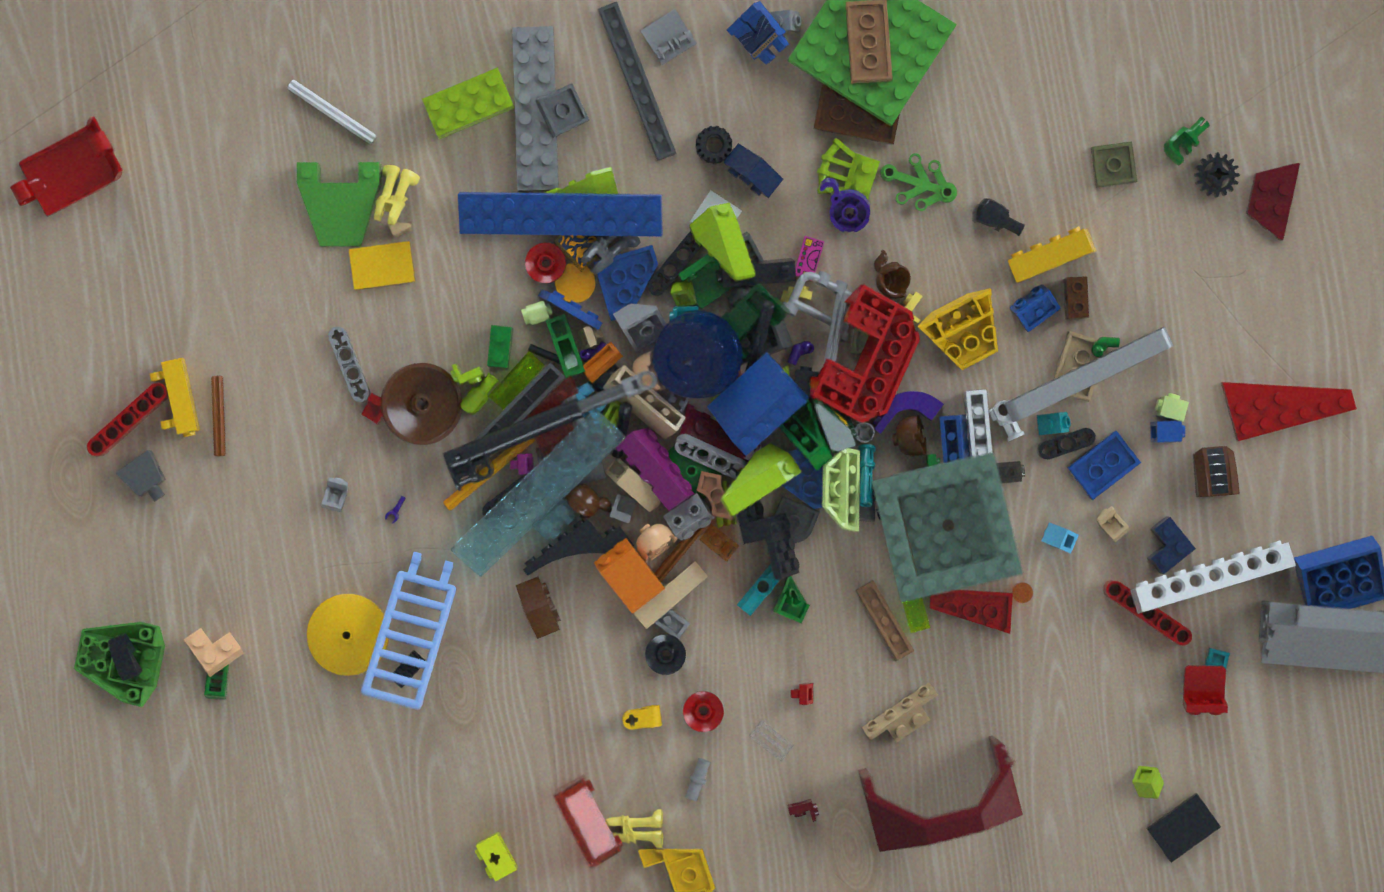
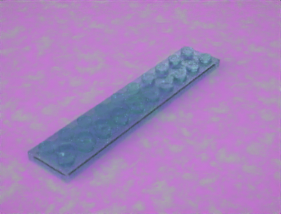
(538, 492)

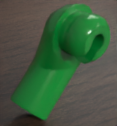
(1103, 343)

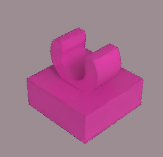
(523, 464)

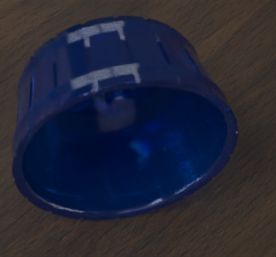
(713, 350)

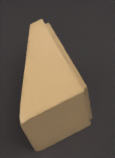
(400, 228)

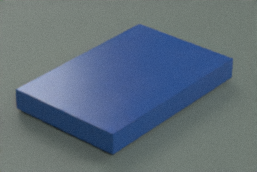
(1104, 465)

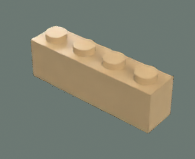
(649, 406)

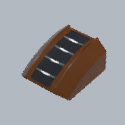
(1215, 472)

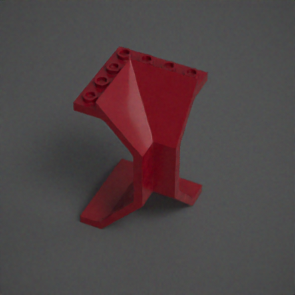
(903, 829)

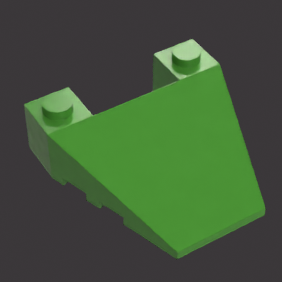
(339, 210)

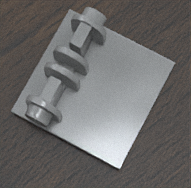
(668, 37)

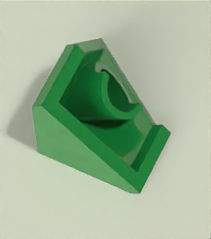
(791, 602)

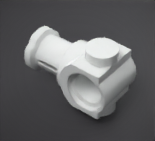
(1005, 421)

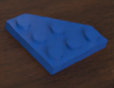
(627, 278)
(807, 484)

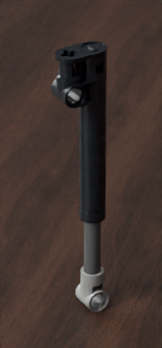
(468, 457)

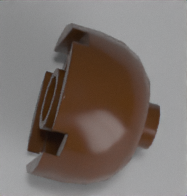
(910, 437)

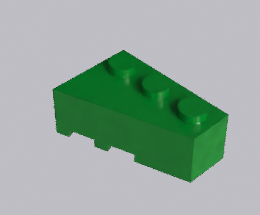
(807, 435)

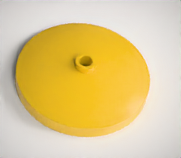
(326, 631)

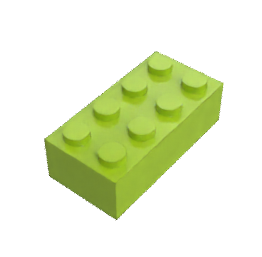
(468, 103)

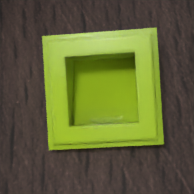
(683, 293)

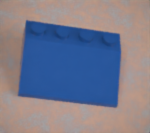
(757, 403)
(1342, 575)

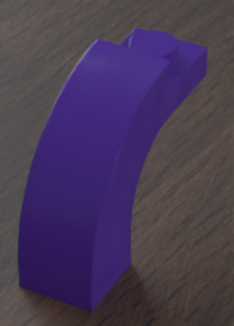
(910, 400)

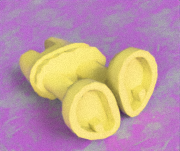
(394, 203)
(629, 835)

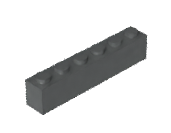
(527, 400)

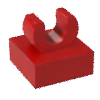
(804, 693)

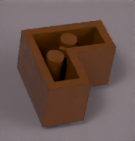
(538, 607)

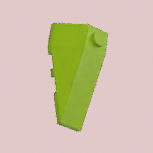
(596, 182)
(721, 236)
(762, 474)

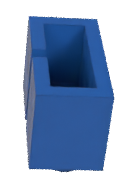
(1167, 431)

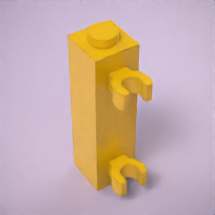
(180, 397)

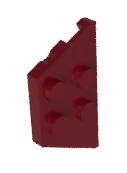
(1272, 198)

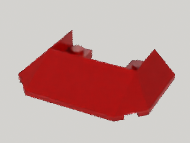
(882, 363)

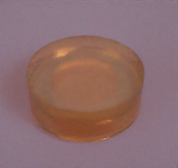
(1022, 592)

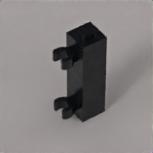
(765, 273)

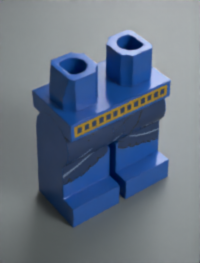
(758, 32)

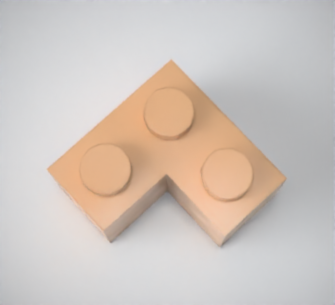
(216, 655)

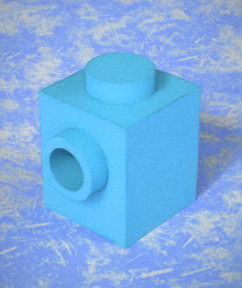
(1059, 537)

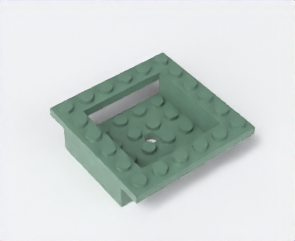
(973, 552)

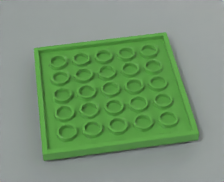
(915, 41)

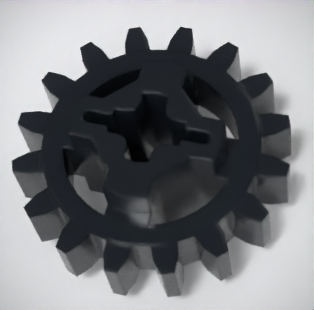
(1216, 183)

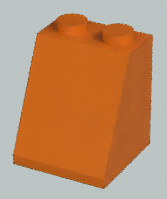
(629, 575)

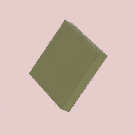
(1114, 164)

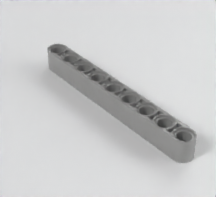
(1088, 374)

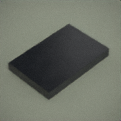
(1183, 827)

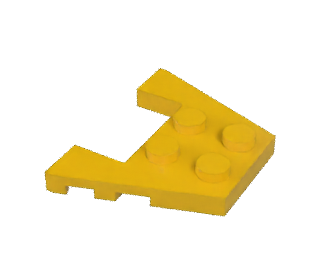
(685, 867)

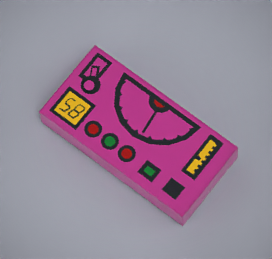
(809, 256)

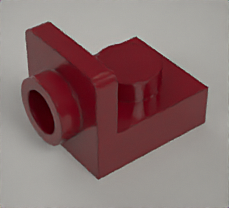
(799, 809)

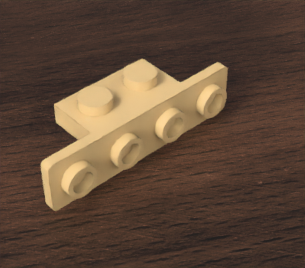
(903, 716)

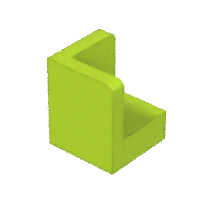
(1148, 782)

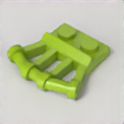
(860, 174)

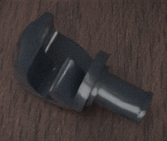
(995, 215)

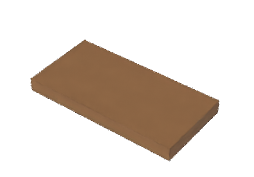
(868, 41)

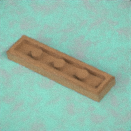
(884, 620)

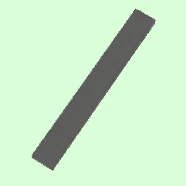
(637, 81)

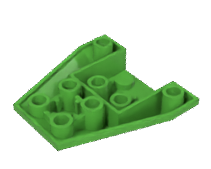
(97, 665)

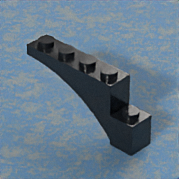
(582, 540)

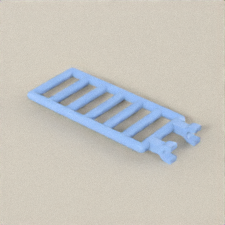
(432, 646)

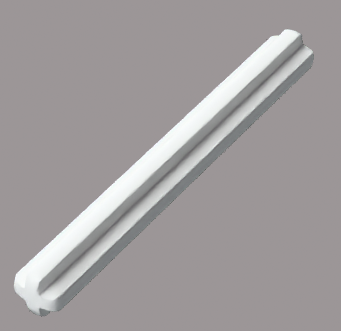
(332, 112)

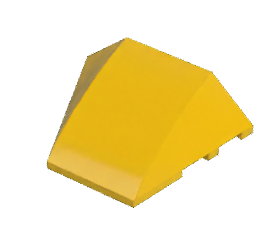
(964, 328)

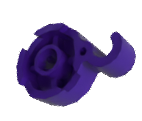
(847, 199)

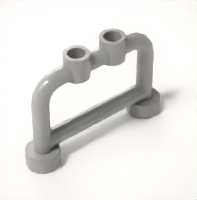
(823, 280)

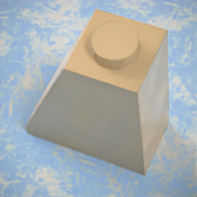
(633, 484)

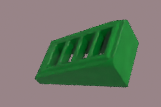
(208, 685)

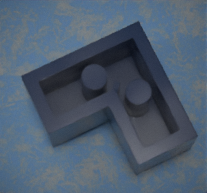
(752, 171)
(1174, 548)

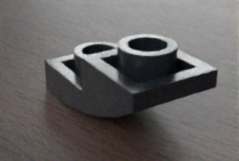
(122, 655)

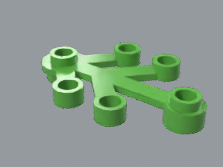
(922, 183)

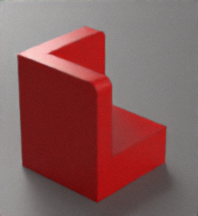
(373, 409)

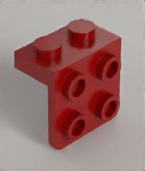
(1204, 690)

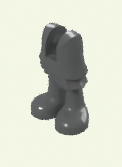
(606, 256)

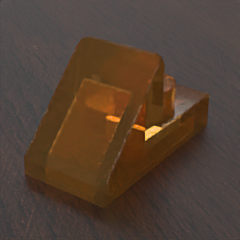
(719, 542)

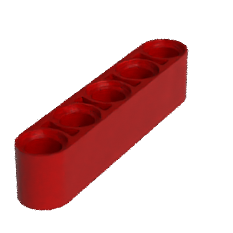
(118, 422)
(1156, 617)

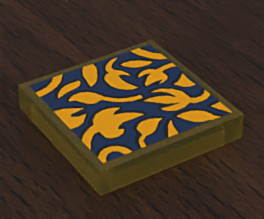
(575, 247)

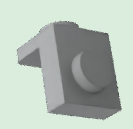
(788, 20)
(335, 494)

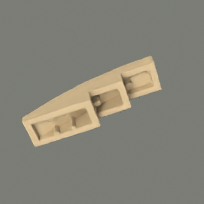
(671, 595)

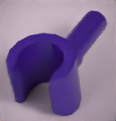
(396, 509)

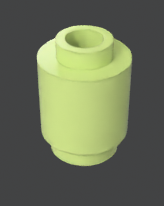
(537, 312)

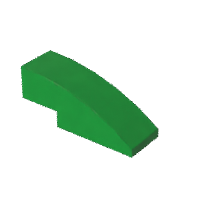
(565, 345)

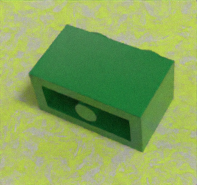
(500, 346)

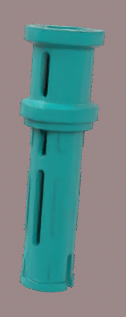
(866, 469)

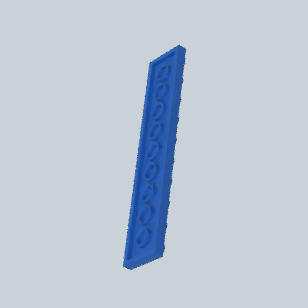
(560, 214)

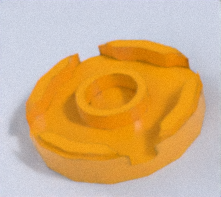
(576, 284)

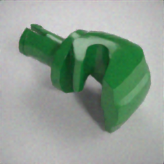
(1184, 138)

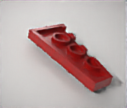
(980, 607)

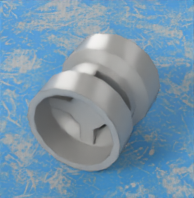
(866, 430)

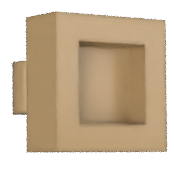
(589, 337)

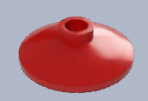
(543, 252)
(701, 722)

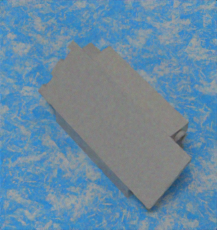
(1322, 637)

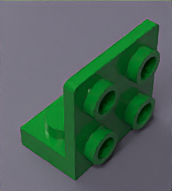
(704, 280)

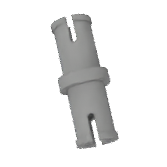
(697, 779)

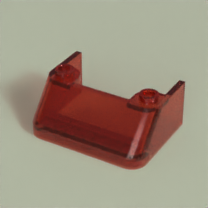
(587, 821)

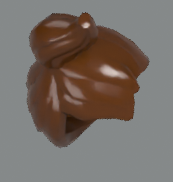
(892, 277)
(586, 501)

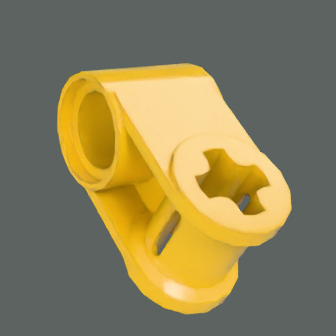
(646, 717)

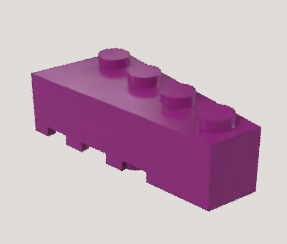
(656, 467)

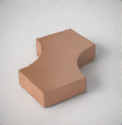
(712, 488)

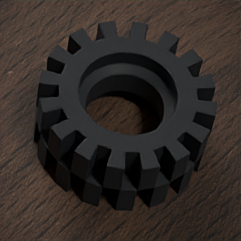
(708, 133)
(408, 670)

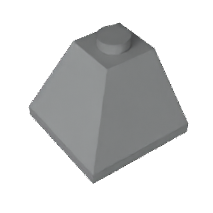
(640, 324)

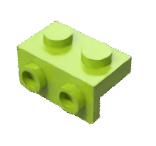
(471, 377)

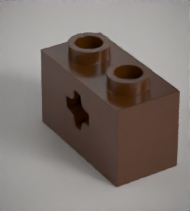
(1076, 297)

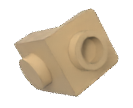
(1112, 524)

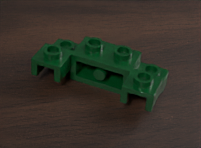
(748, 310)

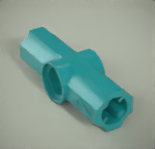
(754, 597)

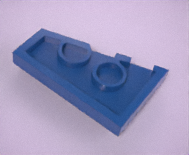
(572, 308)

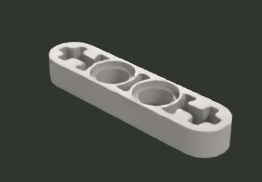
(351, 363)
(710, 459)

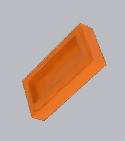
(601, 361)

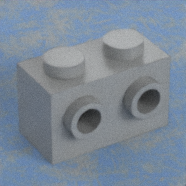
(689, 517)

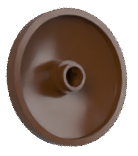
(421, 403)

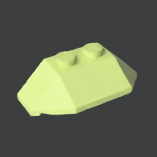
(842, 488)

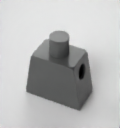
(144, 475)

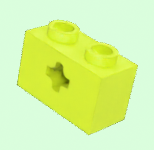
(496, 845)

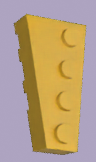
(1051, 255)

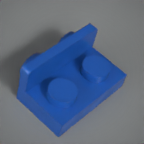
(1035, 307)

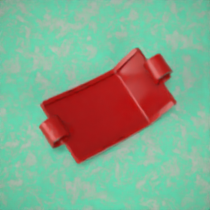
(68, 170)

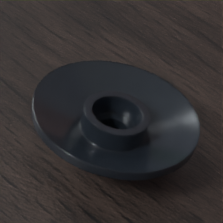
(660, 663)

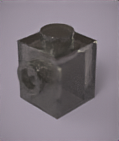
(1011, 471)

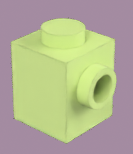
(1171, 407)

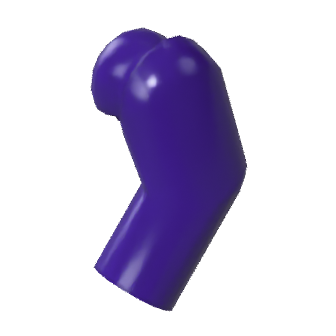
(798, 350)
(587, 354)

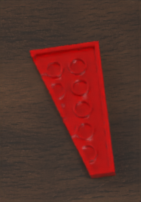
(1270, 408)

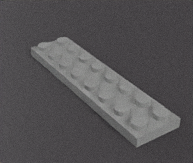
(532, 80)

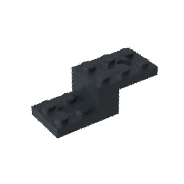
(777, 536)

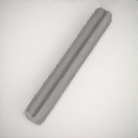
(836, 326)

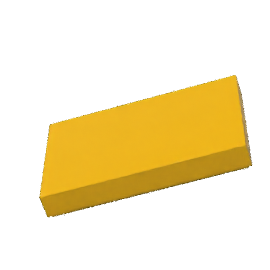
(382, 265)

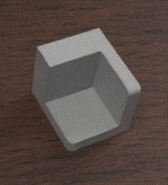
(623, 508)

